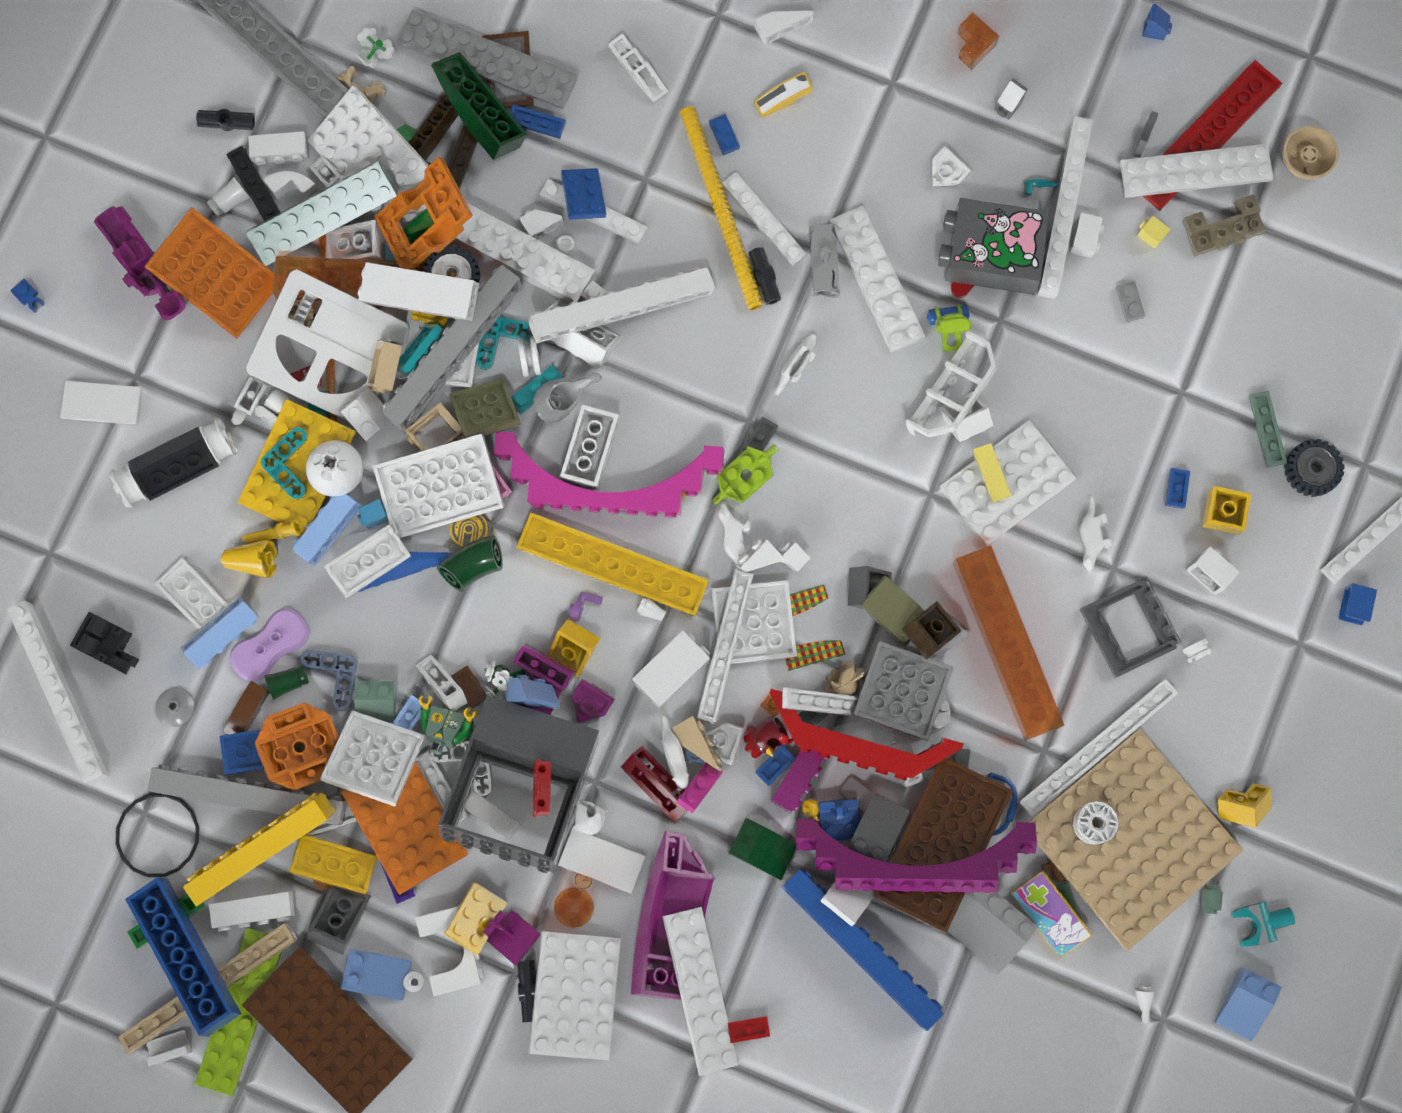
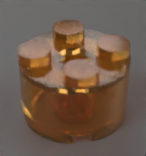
(562, 907)

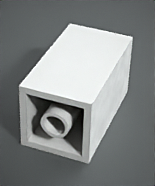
(672, 670)

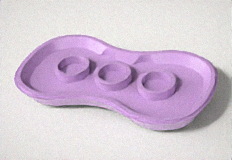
(257, 654)

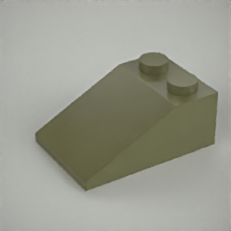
(891, 609)

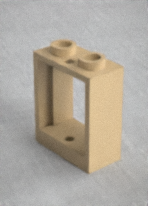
(384, 366)
(438, 410)

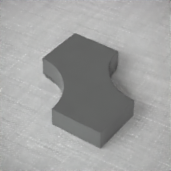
(1145, 134)

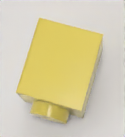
(1153, 231)

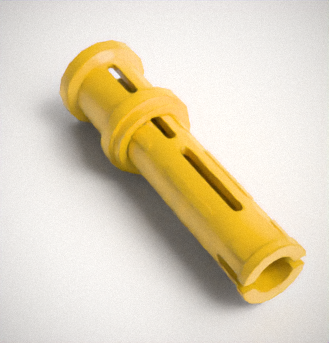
(280, 531)

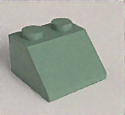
(376, 699)

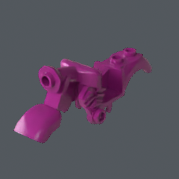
(133, 254)

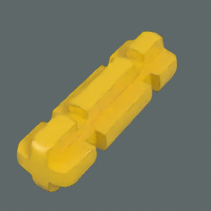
(429, 318)

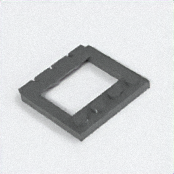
(1109, 645)

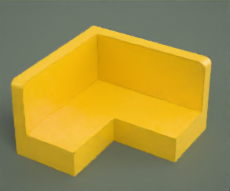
(1246, 807)

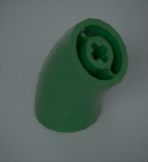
(471, 562)

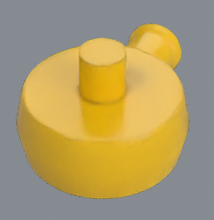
(811, 808)

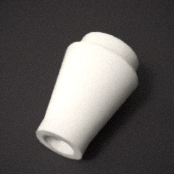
(650, 609)

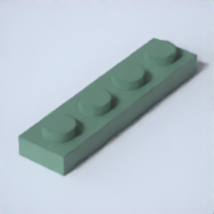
(1267, 429)

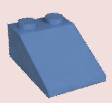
(375, 974)
(1248, 1003)

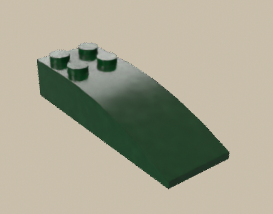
(478, 106)

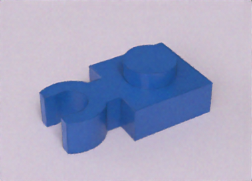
(26, 294)

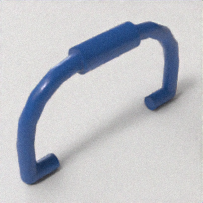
(1013, 804)

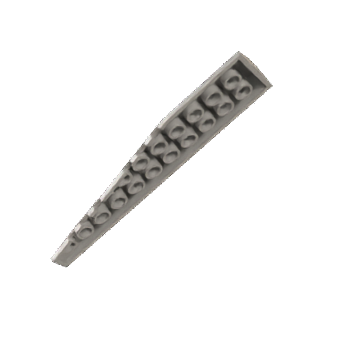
(983, 920)

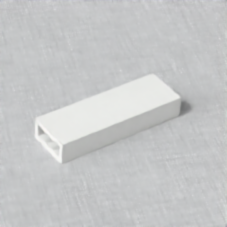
(418, 291)

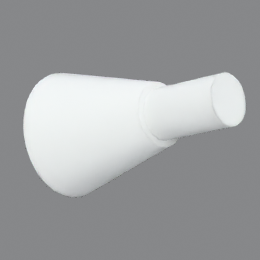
(1145, 999)

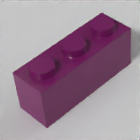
(544, 667)

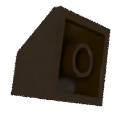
(931, 630)

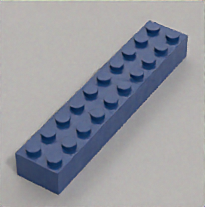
(864, 952)

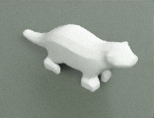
(797, 361)
(733, 534)
(1092, 536)
(674, 755)

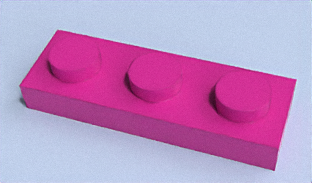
(699, 787)

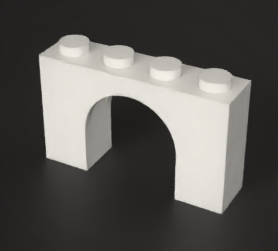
(466, 973)

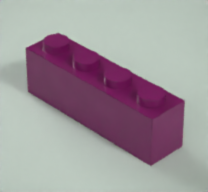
(797, 781)

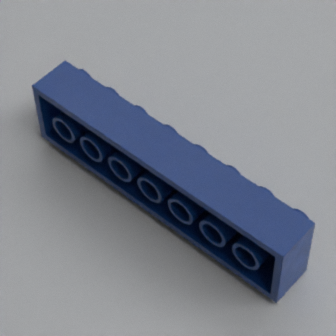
(183, 957)

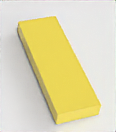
(991, 473)

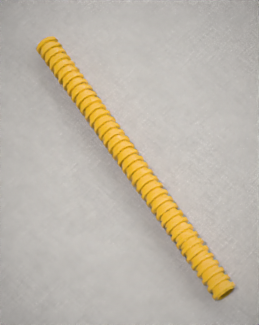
(721, 207)

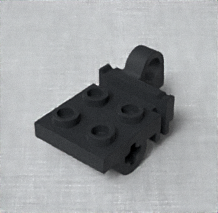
(104, 643)

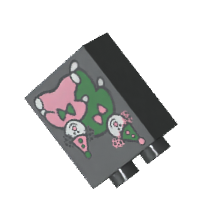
(994, 245)

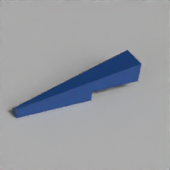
(414, 564)

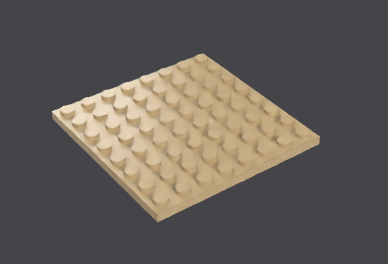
(1162, 844)

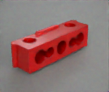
(541, 788)

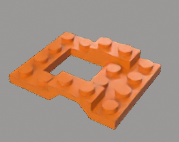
(445, 207)

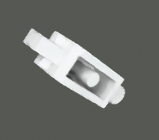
(247, 399)

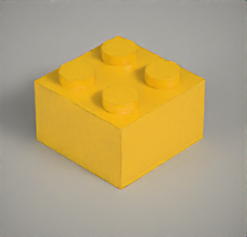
(1226, 510)

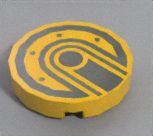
(469, 530)

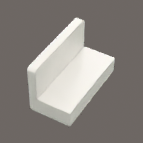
(168, 1047)

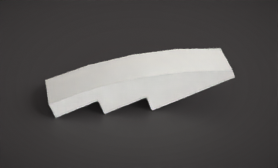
(637, 68)

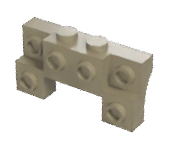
(1221, 234)

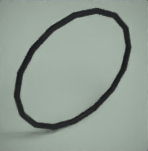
(171, 871)

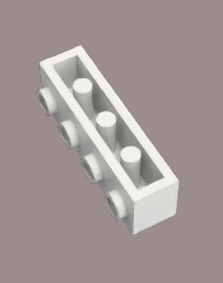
(251, 910)

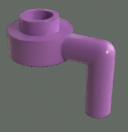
(576, 609)

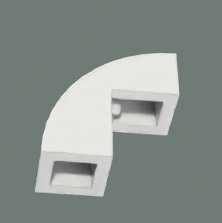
(282, 182)

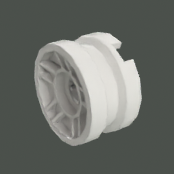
(1197, 651)

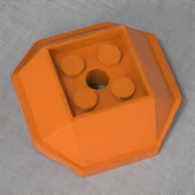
(292, 726)

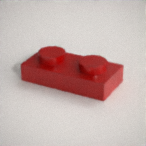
(748, 1029)

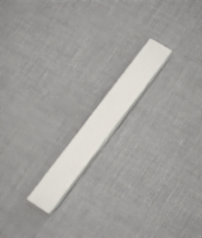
(725, 646)

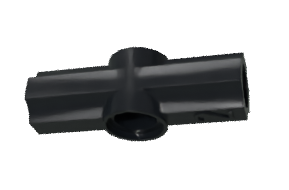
(236, 120)
(764, 276)
(526, 988)

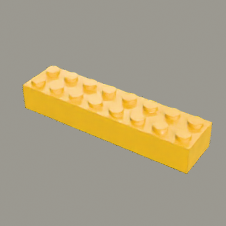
(258, 848)

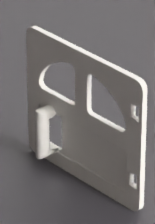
(340, 331)

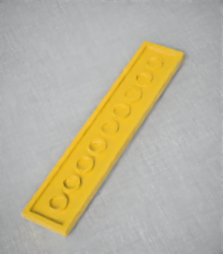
(612, 564)

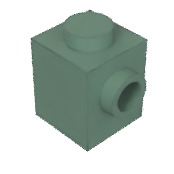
(812, 717)

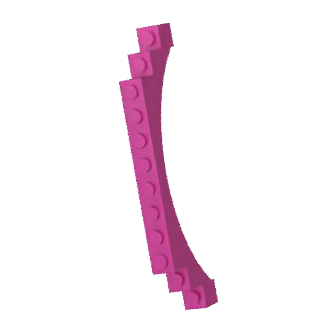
(653, 500)

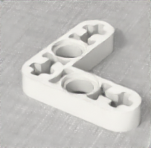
(477, 783)

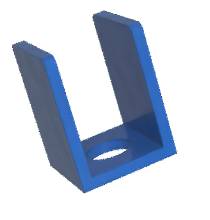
(1357, 604)

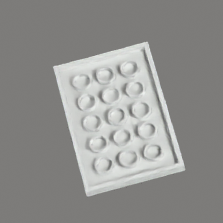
(1032, 475)
(438, 486)
(574, 996)

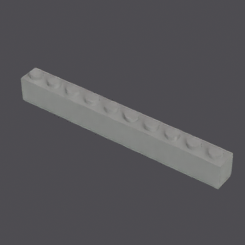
(234, 793)

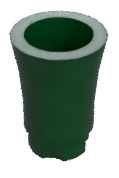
(286, 681)

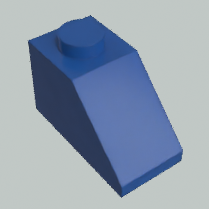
(1157, 23)

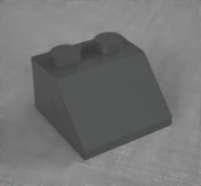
(862, 582)

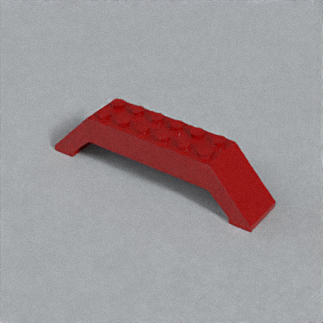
(861, 751)

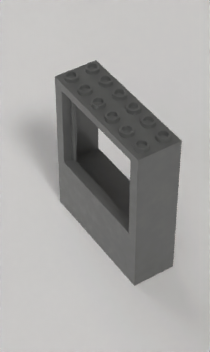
(514, 740)

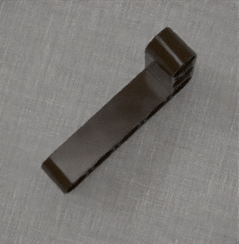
(435, 127)

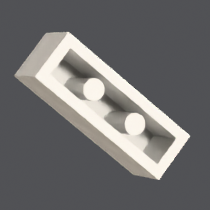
(278, 148)

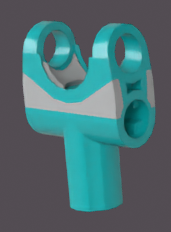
(1264, 922)

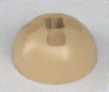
(1316, 147)

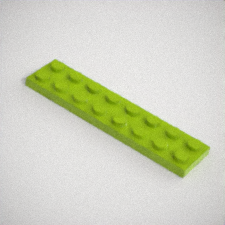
(230, 1044)

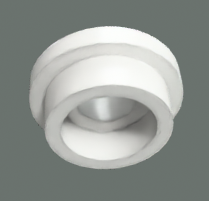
(407, 981)

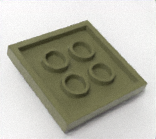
(484, 408)

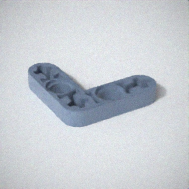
(342, 673)

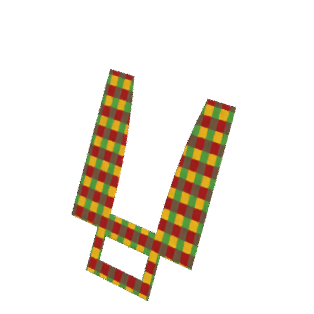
(816, 651)

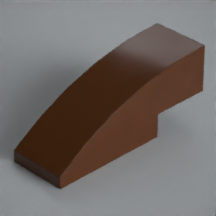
(246, 709)

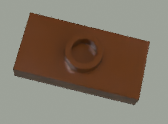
(470, 686)

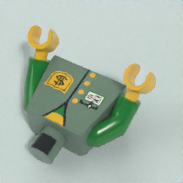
(444, 726)

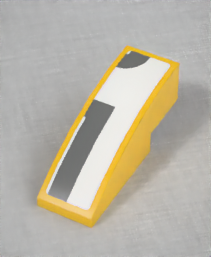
(784, 94)

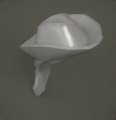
(560, 396)

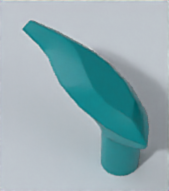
(1038, 183)

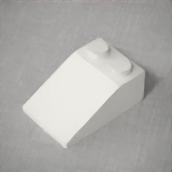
(356, 242)

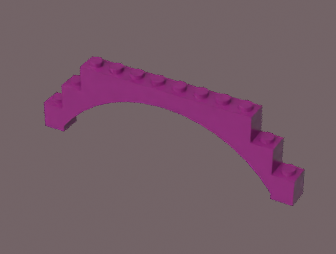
(967, 875)

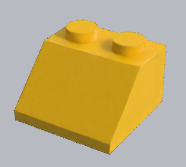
(573, 646)

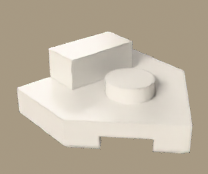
(948, 169)
(727, 741)

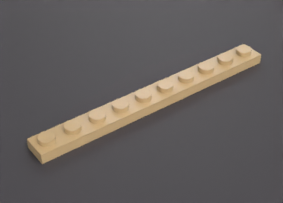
(230, 973)

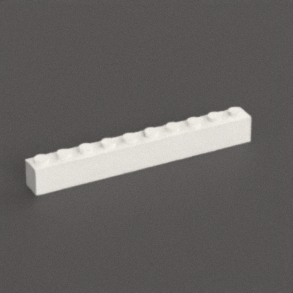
(1064, 208)
(621, 305)
(58, 692)

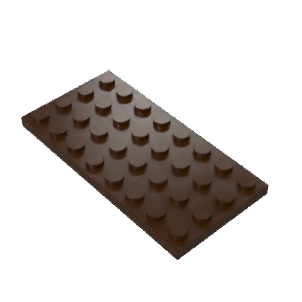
(947, 826)
(327, 1032)

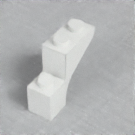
(764, 553)

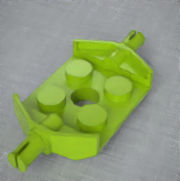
(731, 480)

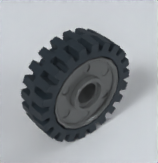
(1324, 458)

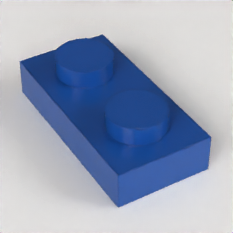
(724, 134)
(1177, 488)
(775, 765)

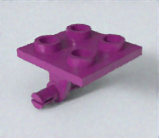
(512, 936)

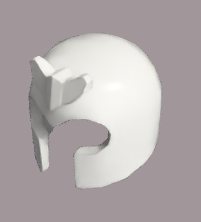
(589, 818)

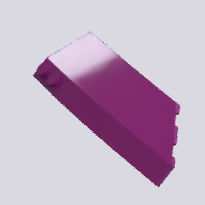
(674, 885)

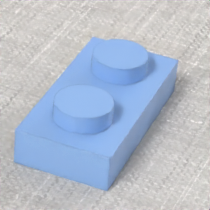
(408, 714)

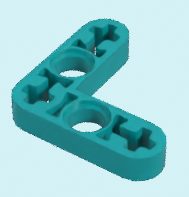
(499, 331)
(279, 466)

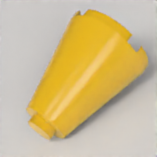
(252, 558)

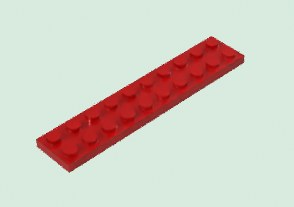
(1223, 118)

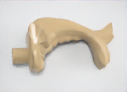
(371, 92)

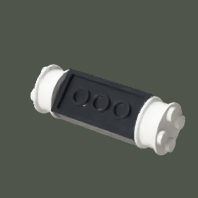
(173, 463)

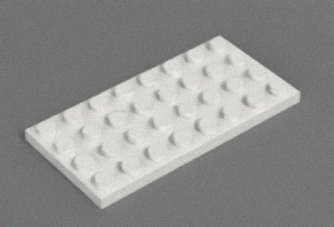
(360, 135)

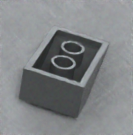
(879, 828)
(338, 918)

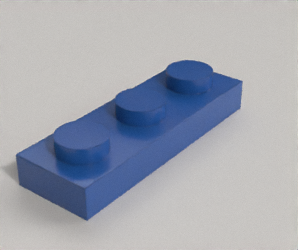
(538, 121)

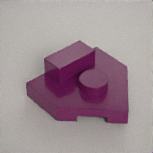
(591, 701)

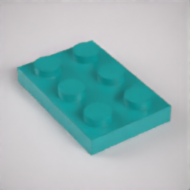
(418, 348)

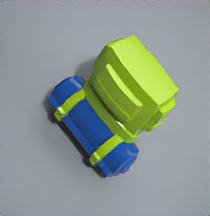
(950, 320)

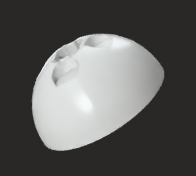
(340, 475)

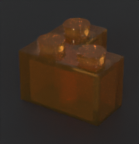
(979, 40)

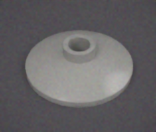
(183, 711)

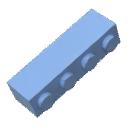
(326, 528)
(219, 632)

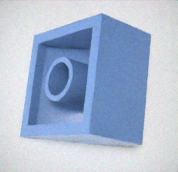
(531, 693)

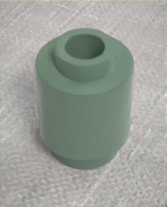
(1212, 899)

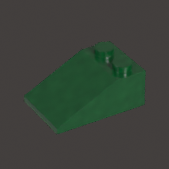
(763, 849)

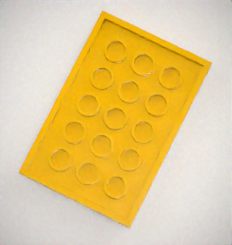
(264, 493)

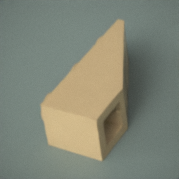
(692, 736)

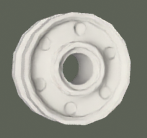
(529, 356)
(1103, 814)

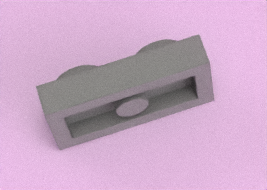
(1130, 301)

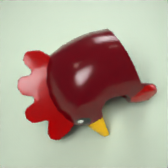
(766, 737)

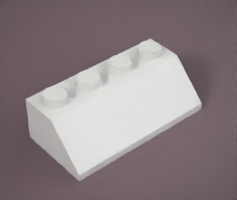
(591, 345)

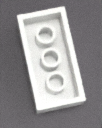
(589, 447)

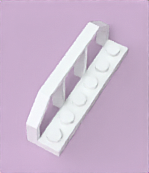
(947, 379)

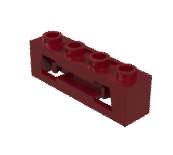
(655, 783)

